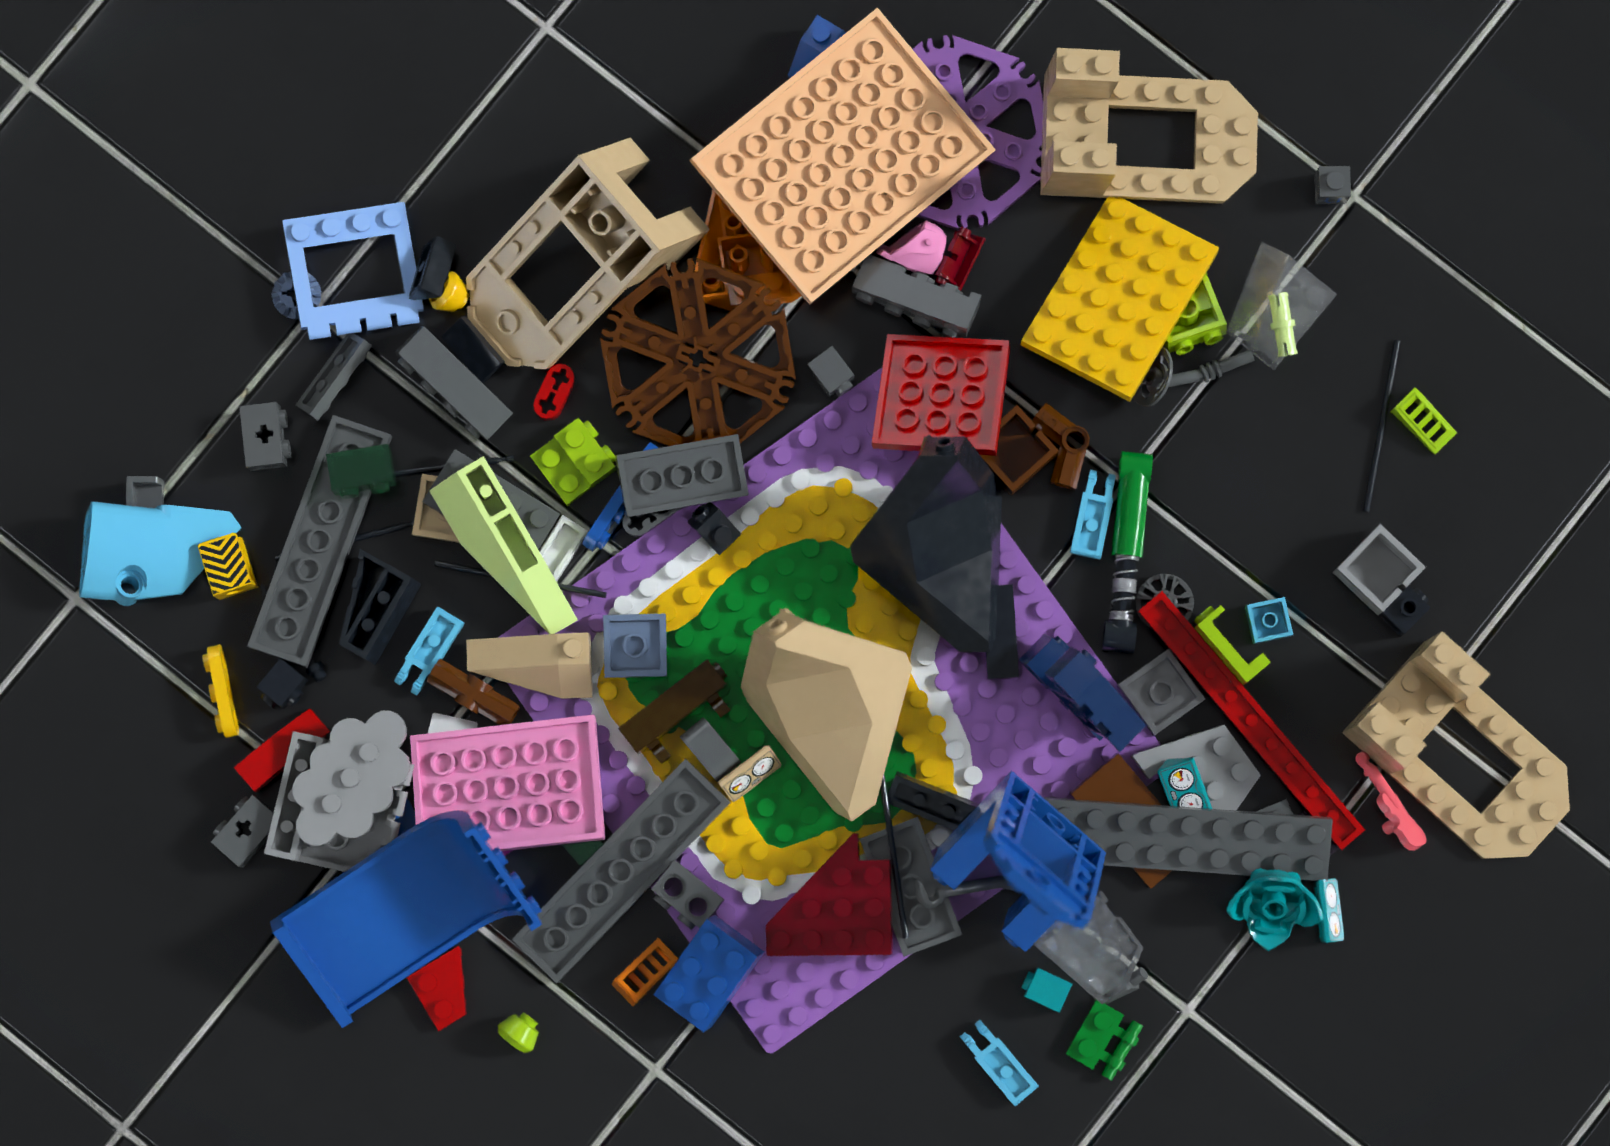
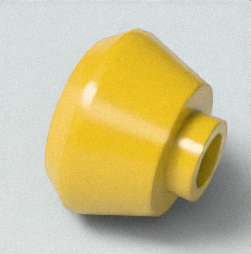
(453, 296)

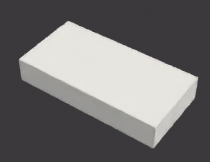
(562, 545)

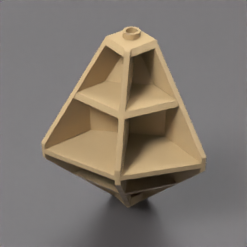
(828, 704)

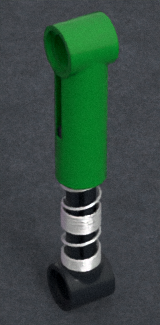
(1127, 547)

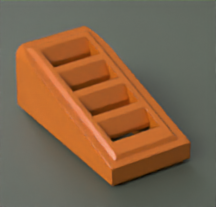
(632, 997)

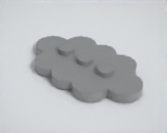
(351, 778)

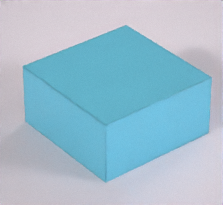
(1268, 620)

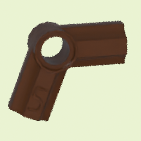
(1068, 460)

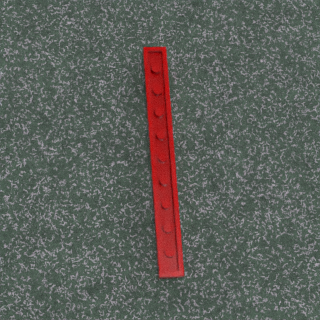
(1249, 718)

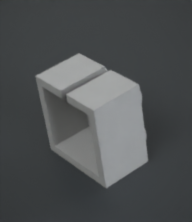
(1378, 568)

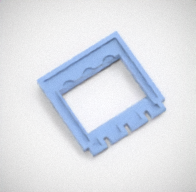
(345, 227)

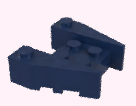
(1083, 690)

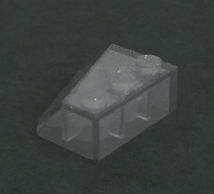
(1274, 274)
(1098, 955)

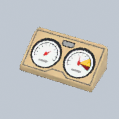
(750, 773)

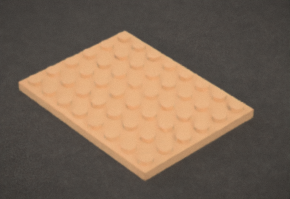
(842, 155)

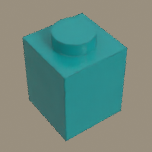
(1046, 989)

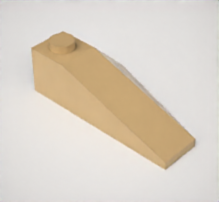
(542, 663)

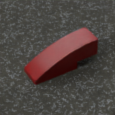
(271, 756)

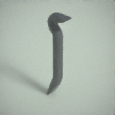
(964, 888)

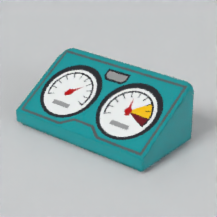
(1183, 783)
(1328, 897)

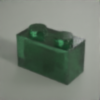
(361, 471)

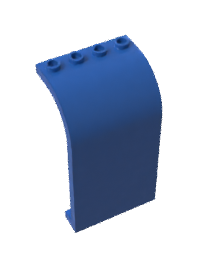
(400, 911)

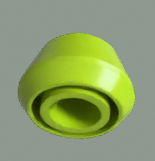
(519, 1032)

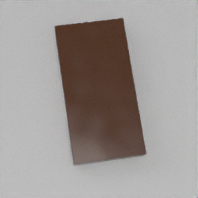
(1119, 783)

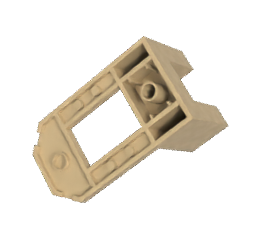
(1082, 163)
(609, 224)
(1411, 706)

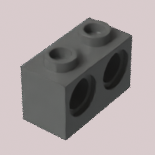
(691, 889)

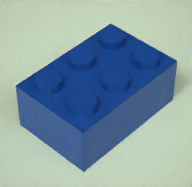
(709, 973)

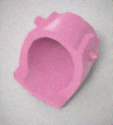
(918, 249)

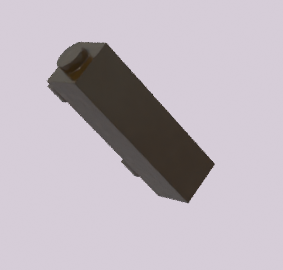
(674, 706)

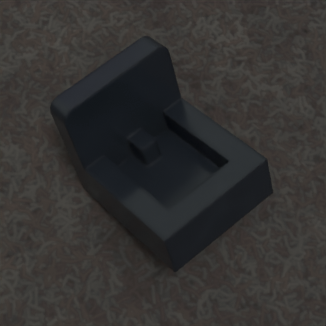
(714, 527)

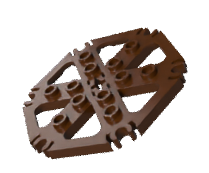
(694, 328)

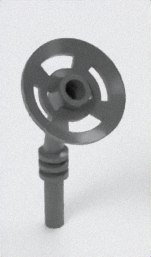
(1160, 377)

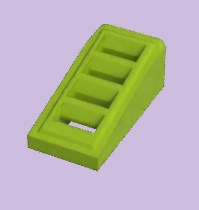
(1408, 420)

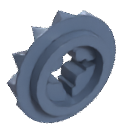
(284, 303)

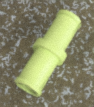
(1282, 324)

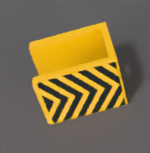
(227, 566)

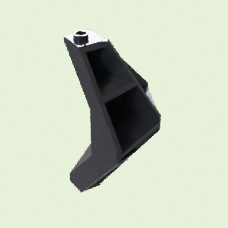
(940, 542)

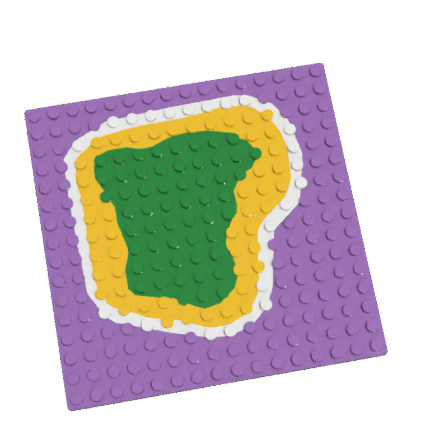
(795, 554)

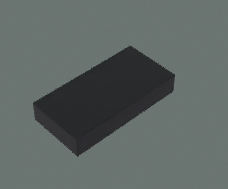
(472, 349)

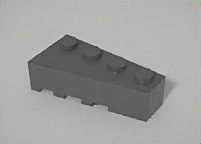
(916, 297)
(453, 382)

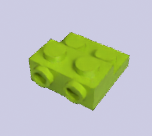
(1199, 321)
(574, 461)

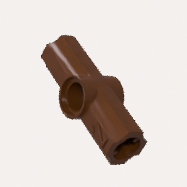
(473, 693)

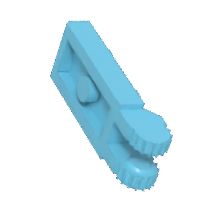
(1093, 518)
(430, 647)
(1001, 1066)

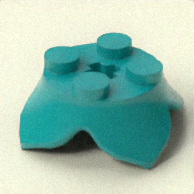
(1273, 904)

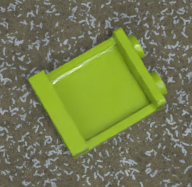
(1224, 650)

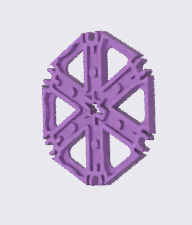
(983, 110)

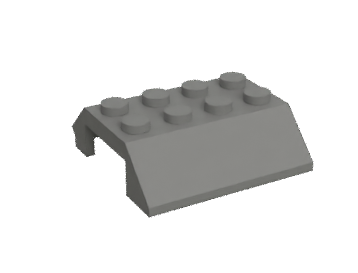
(340, 852)

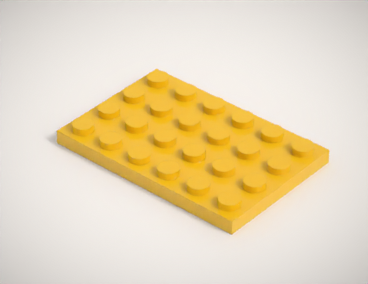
(1119, 296)

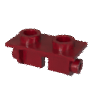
(965, 250)

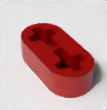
(547, 389)

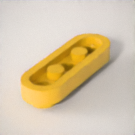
(221, 691)

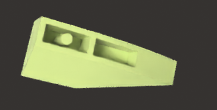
(500, 543)

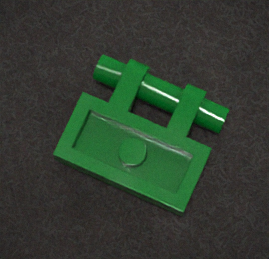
(1095, 1034)

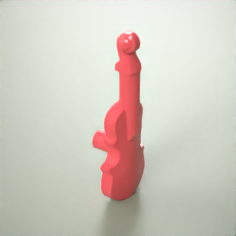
(1399, 820)

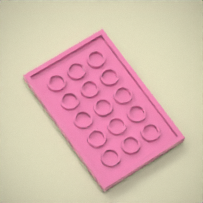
(519, 780)

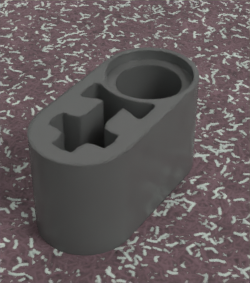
(710, 749)

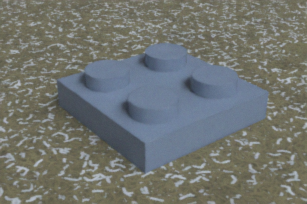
(635, 645)

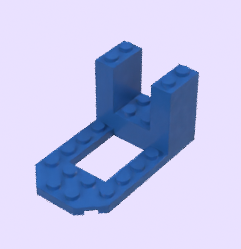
(1036, 853)

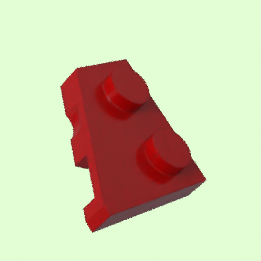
(442, 988)

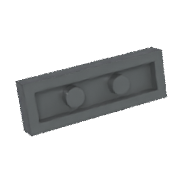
(333, 375)

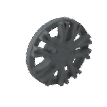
(1170, 594)

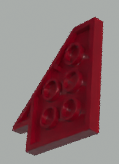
(837, 910)

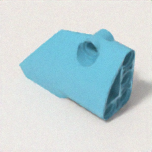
(146, 548)

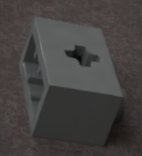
(254, 422)
(243, 848)

